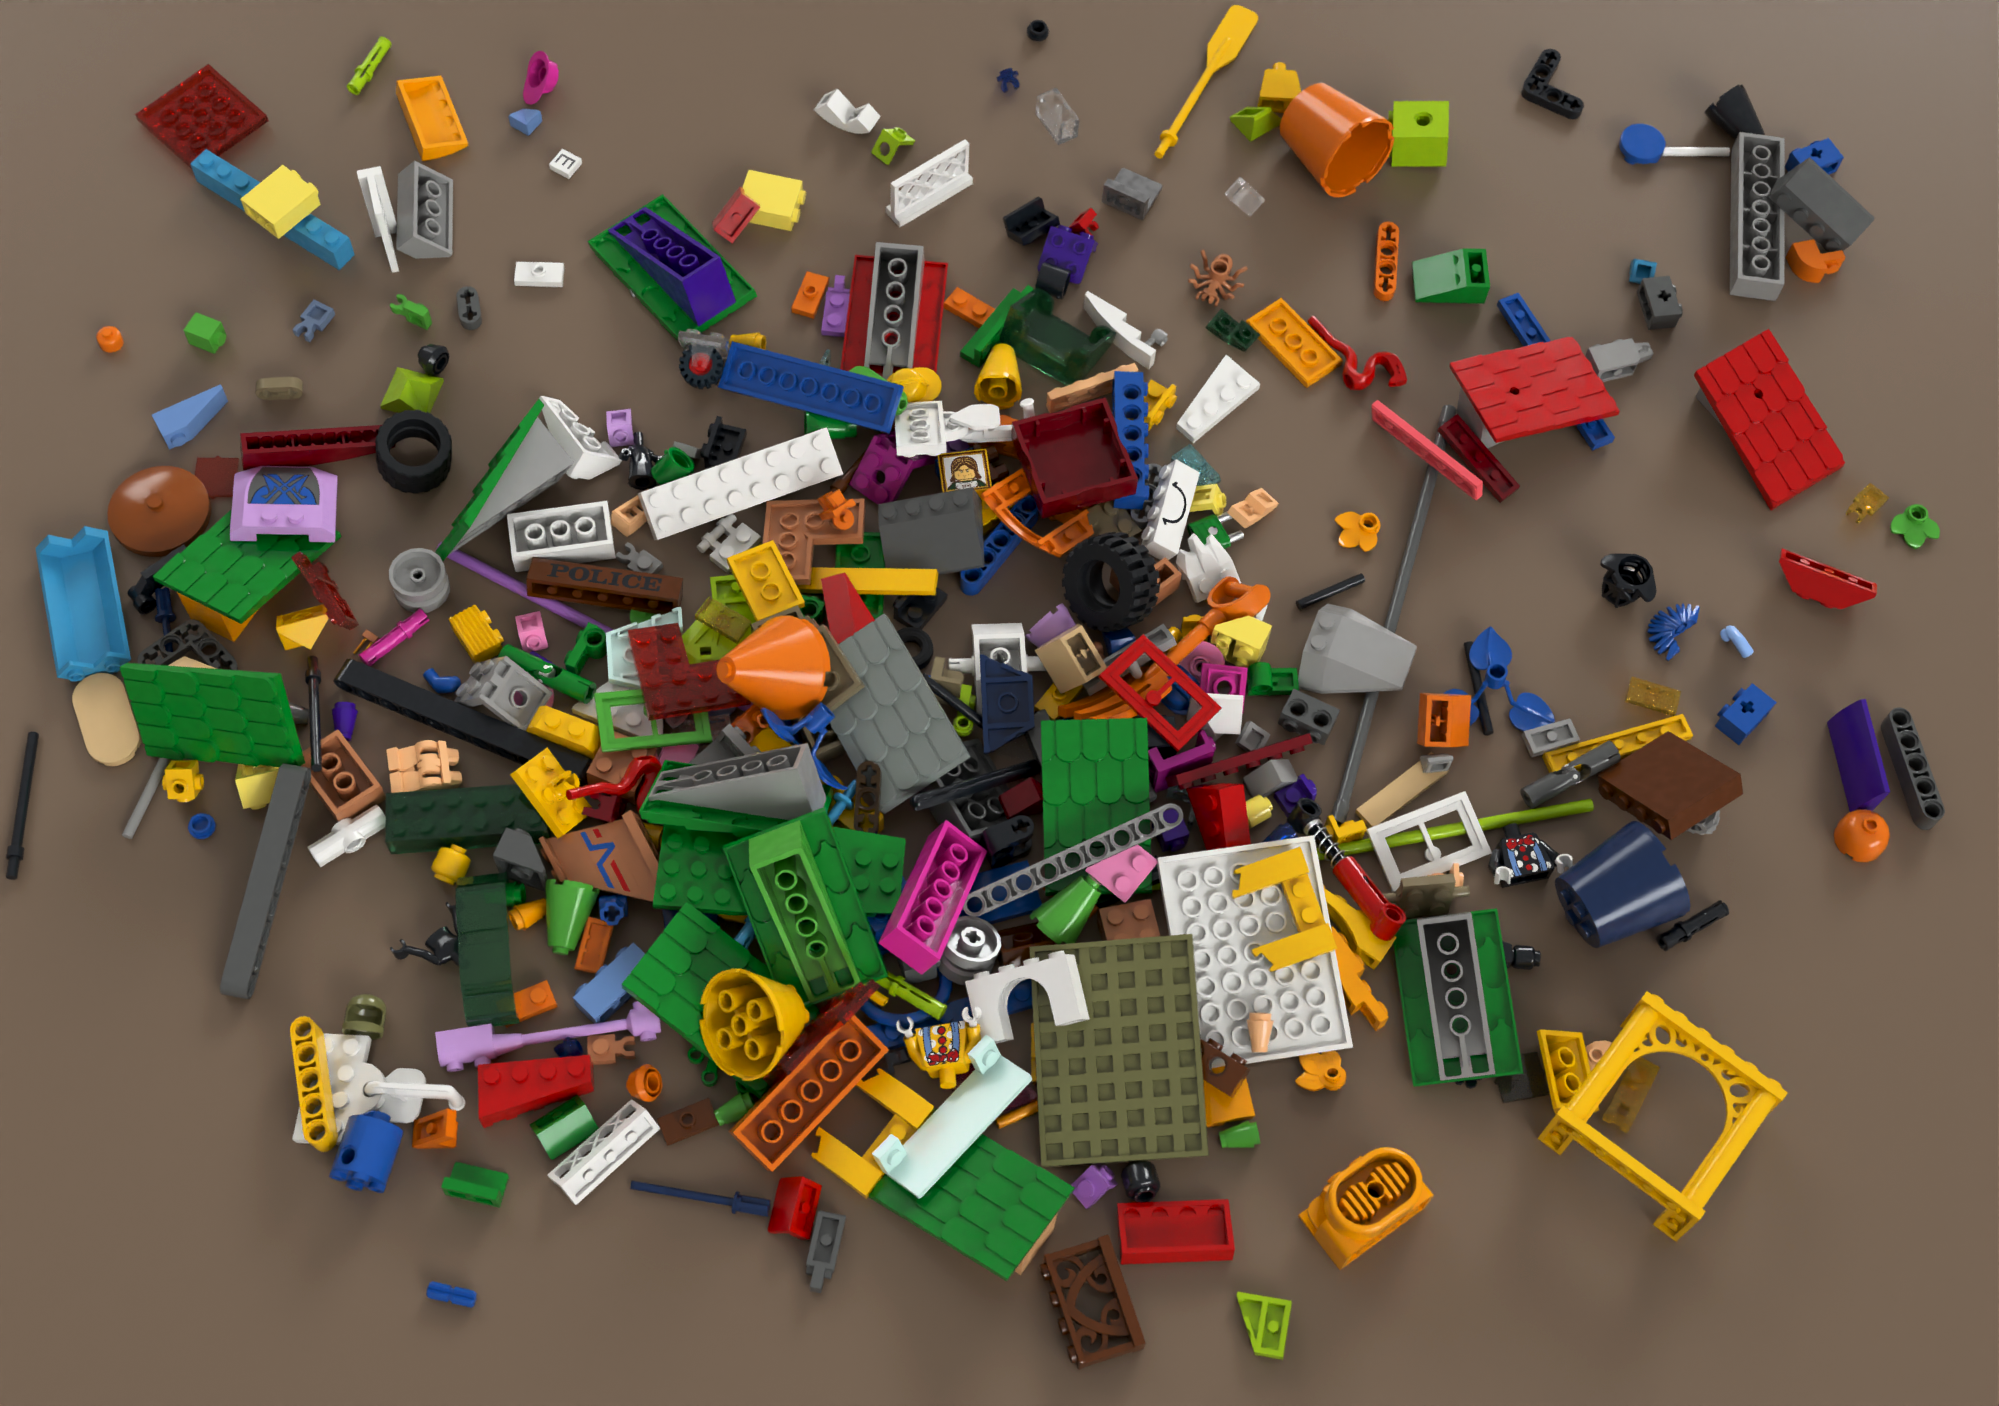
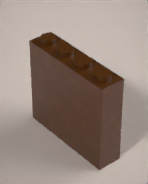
(1670, 785)

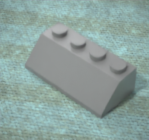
(424, 212)

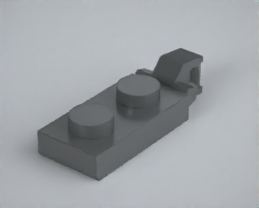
(824, 1248)

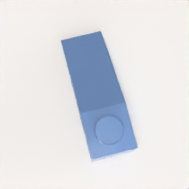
(187, 418)

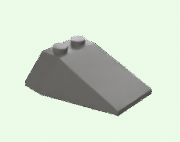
(1353, 654)

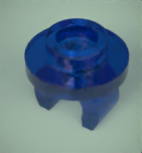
(1006, 76)
(569, 1048)

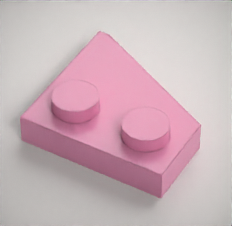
(1123, 871)

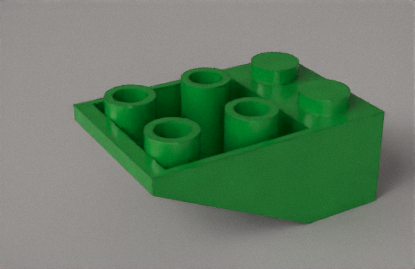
(1452, 277)

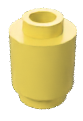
(1258, 810)

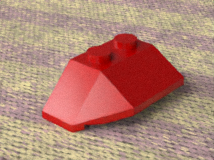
(1824, 583)

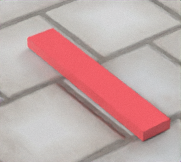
(1427, 450)

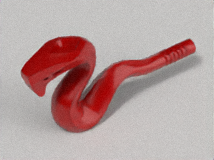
(1360, 381)
(638, 766)

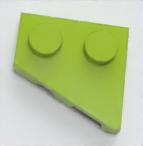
(1266, 1323)

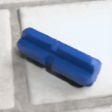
(457, 1295)

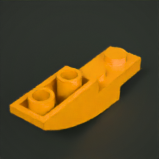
(1357, 991)

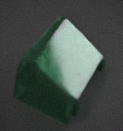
(1051, 342)

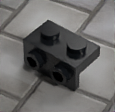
(1029, 222)
(723, 444)

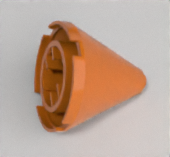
(779, 667)

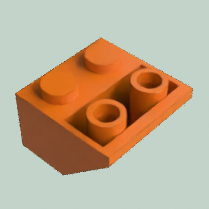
(1444, 720)

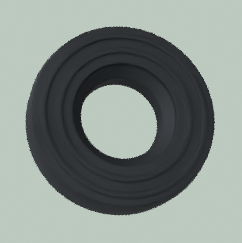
(918, 636)

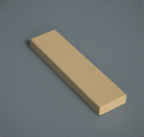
(1397, 795)

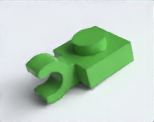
(414, 313)

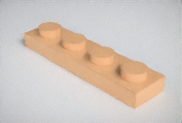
(1084, 390)

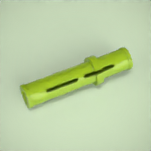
(357, 83)
(914, 996)

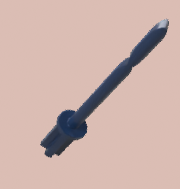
(164, 613)
(739, 1203)

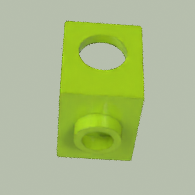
(894, 138)

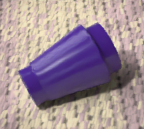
(344, 718)

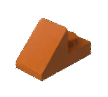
(436, 1130)

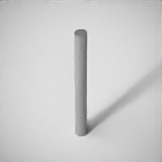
(145, 798)

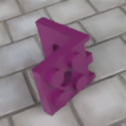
(897, 469)

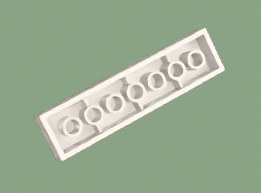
(740, 483)

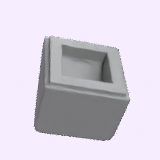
(1436, 762)

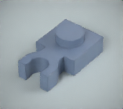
(314, 317)

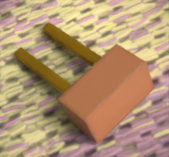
(372, 638)

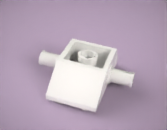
(1001, 643)

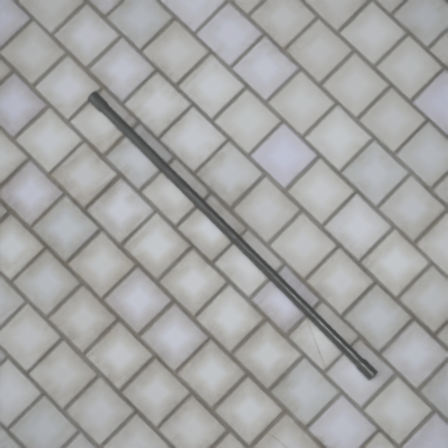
(1341, 805)

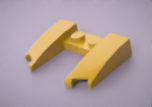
(1313, 934)
(909, 1115)

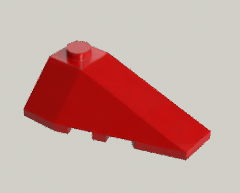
(844, 607)

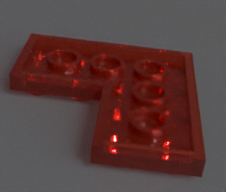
(668, 680)
(833, 1016)

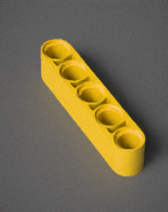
(320, 1093)

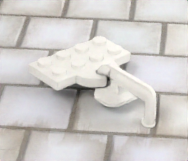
(927, 428)
(355, 1079)

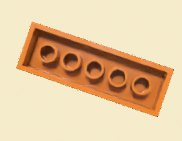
(808, 1094)

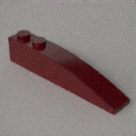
(306, 446)

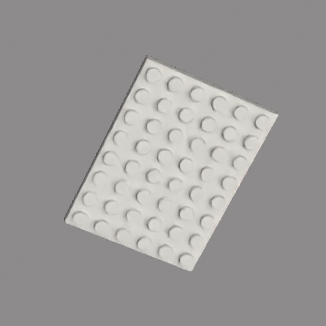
(1230, 980)

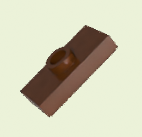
(687, 1121)

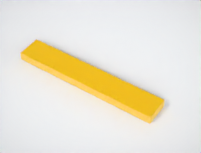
(878, 580)
(1625, 741)

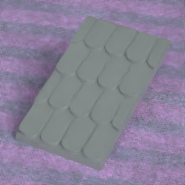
(894, 717)

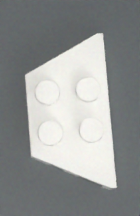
(626, 719)

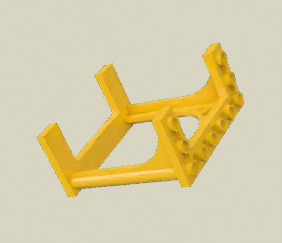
(1763, 1095)

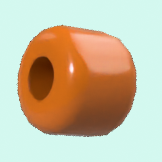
(109, 339)

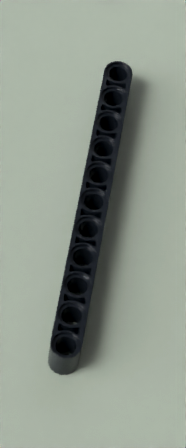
(453, 717)

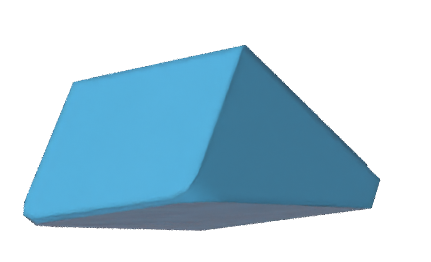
(1641, 269)

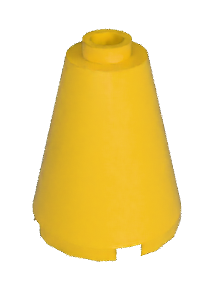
(999, 378)

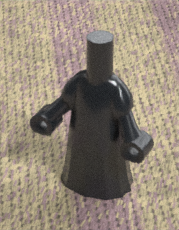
(640, 463)

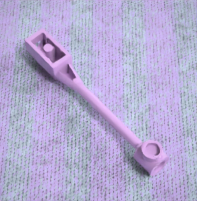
(481, 1044)

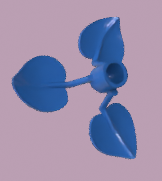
(1494, 654)
(814, 722)

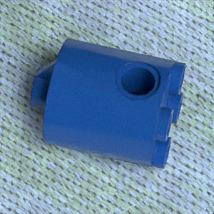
(367, 1151)

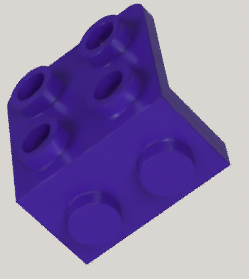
(1068, 251)

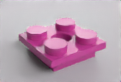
(1213, 674)

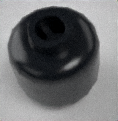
(1140, 1181)

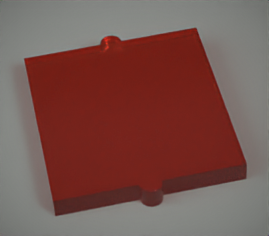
(217, 475)

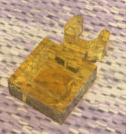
(1867, 502)

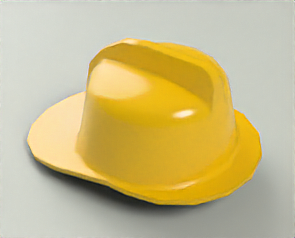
(918, 383)

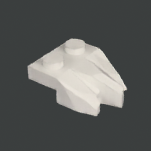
(1204, 566)

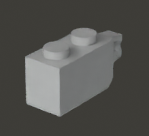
(1618, 358)

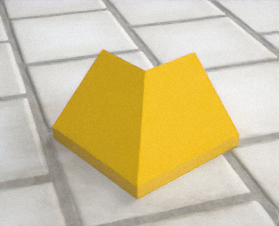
(301, 627)

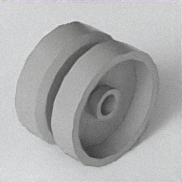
(419, 580)
(970, 949)

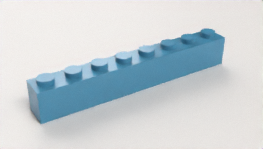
(309, 233)

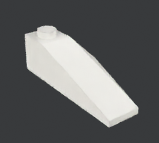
(586, 452)

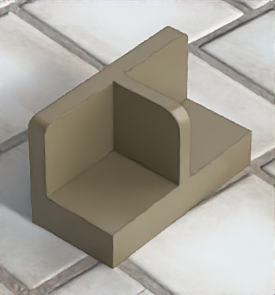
(947, 678)

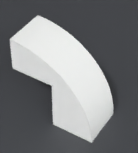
(843, 115)

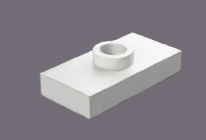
(539, 274)

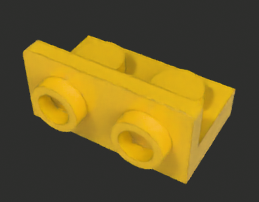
(1158, 400)

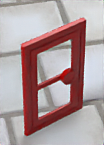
(1144, 708)

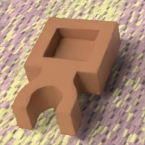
(605, 1048)

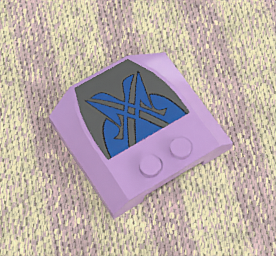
(284, 503)

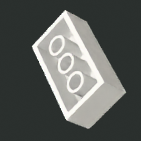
(562, 534)

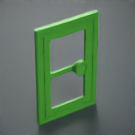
(606, 700)

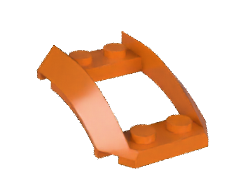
(1058, 542)

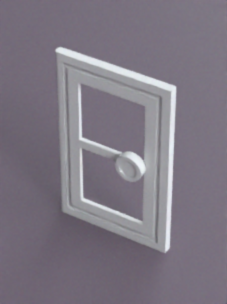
(1432, 854)

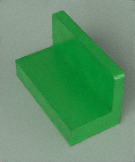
(564, 1127)
(476, 1184)

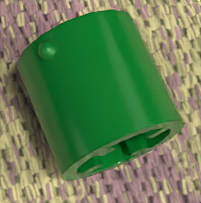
(672, 466)

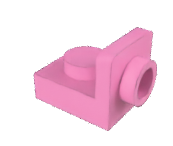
(531, 632)

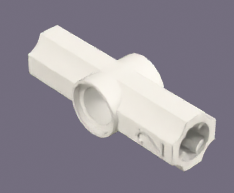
(348, 835)

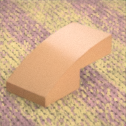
(1253, 508)

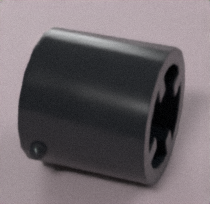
(1054, 280)

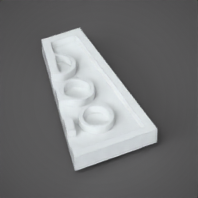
(1218, 397)

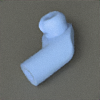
(1740, 642)

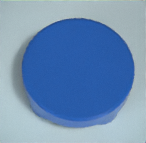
(1641, 144)

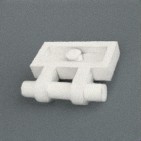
(738, 540)

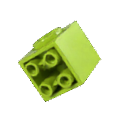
(1419, 133)

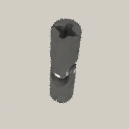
(1559, 781)

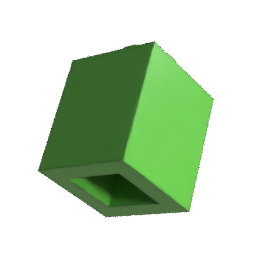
(205, 333)

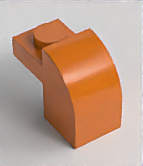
(1810, 264)

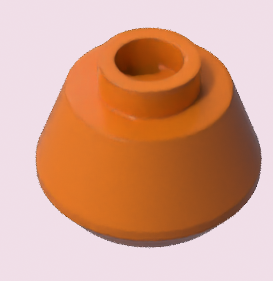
(644, 1083)

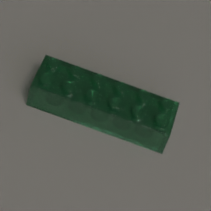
(458, 817)

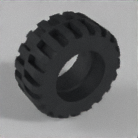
(1135, 577)

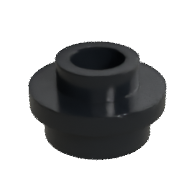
(1037, 30)

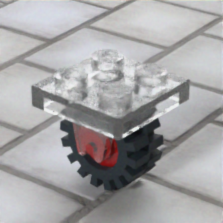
(702, 357)

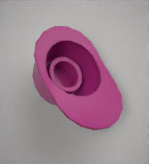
(540, 78)

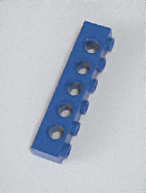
(1126, 386)

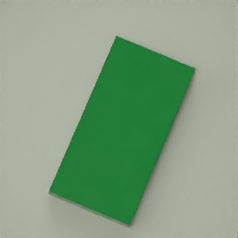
(864, 556)

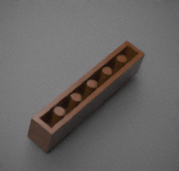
(603, 586)

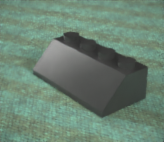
(1821, 206)

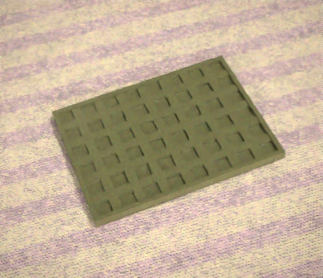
(1133, 1071)

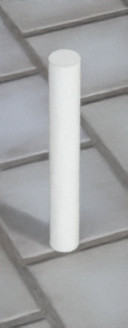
(1696, 151)

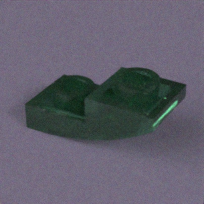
(1230, 331)

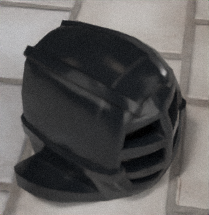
(1625, 585)

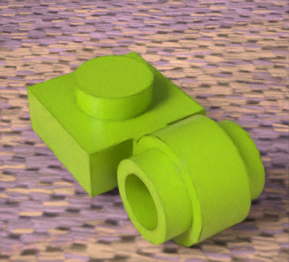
(970, 700)

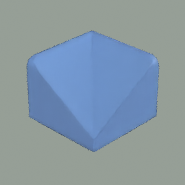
(525, 120)

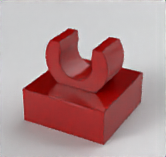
(1084, 221)

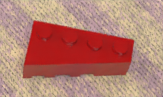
(530, 1085)

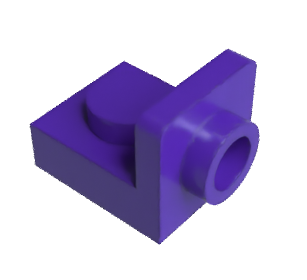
(1290, 795)

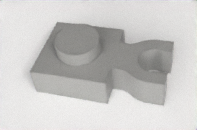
(640, 561)

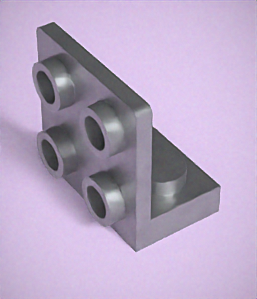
(1131, 193)

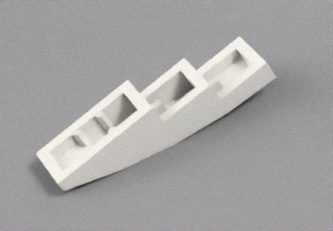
(1126, 337)

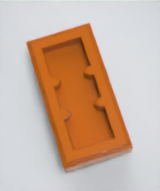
(810, 294)
(594, 945)

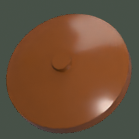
(159, 510)

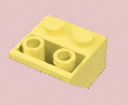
(1241, 640)

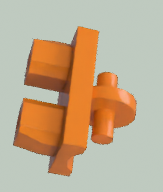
(835, 508)
(751, 723)

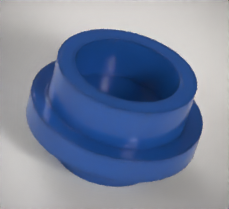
(201, 826)

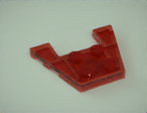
(326, 591)

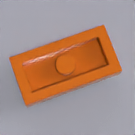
(968, 307)
(534, 1001)

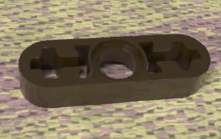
(862, 780)

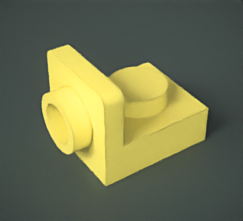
(1207, 498)

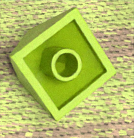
(411, 391)

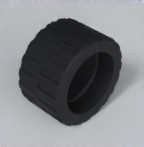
(408, 425)

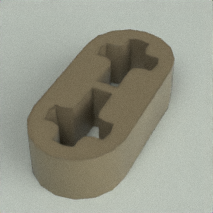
(279, 388)

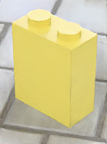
(777, 197)
(281, 201)

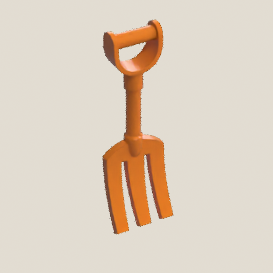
(1108, 705)

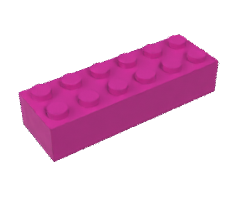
(933, 897)

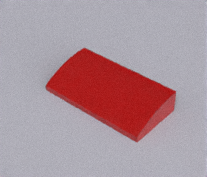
(1175, 1231)

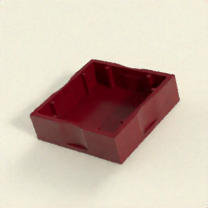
(1073, 458)

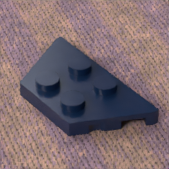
(1005, 703)

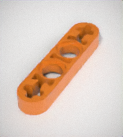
(1388, 261)

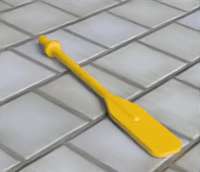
(1220, 52)

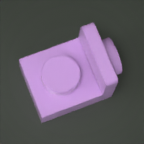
(620, 427)

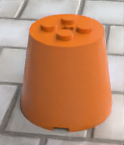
(1336, 138)

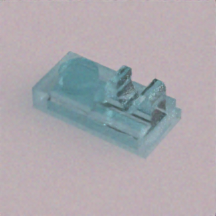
(1195, 460)

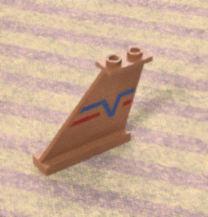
(607, 856)

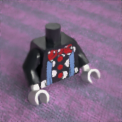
(1524, 858)

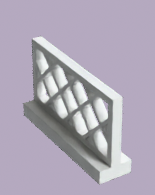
(940, 187)
(379, 209)

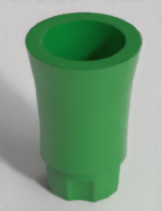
(836, 428)

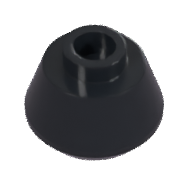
(433, 358)

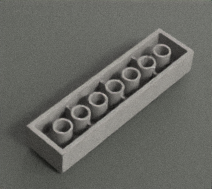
(1755, 218)

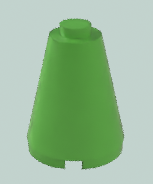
(1068, 910)
(567, 913)

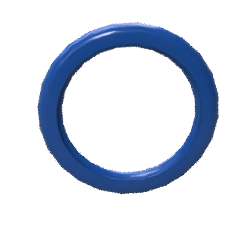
(918, 1017)

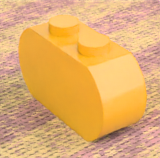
(566, 731)

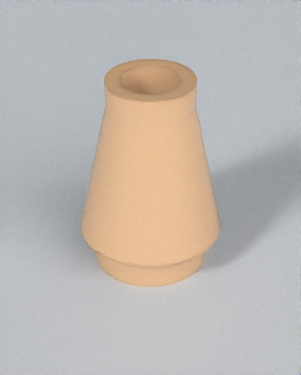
(1259, 1030)

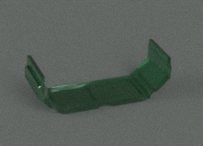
(485, 950)

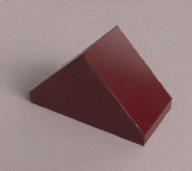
(1023, 799)

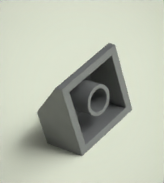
(520, 859)

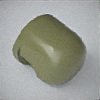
(365, 1016)

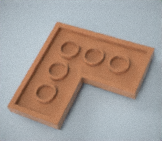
(798, 527)

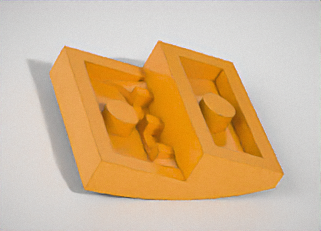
(1223, 1108)

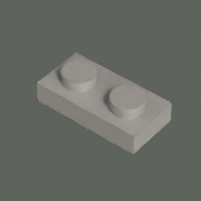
(1550, 737)

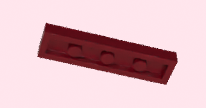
(1478, 458)

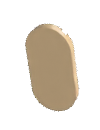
(106, 719)

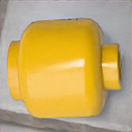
(450, 864)

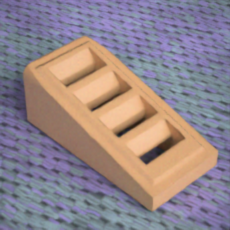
(624, 521)

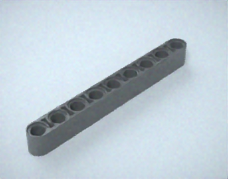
(265, 881)

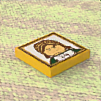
(965, 470)

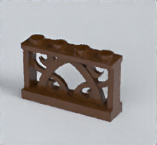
(1106, 1264)

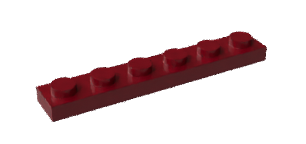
(1230, 765)

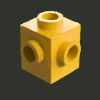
(183, 780)

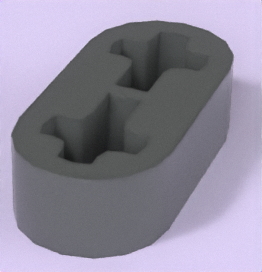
(473, 307)

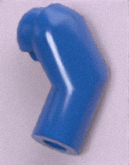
(441, 684)

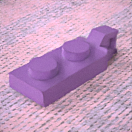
(836, 309)

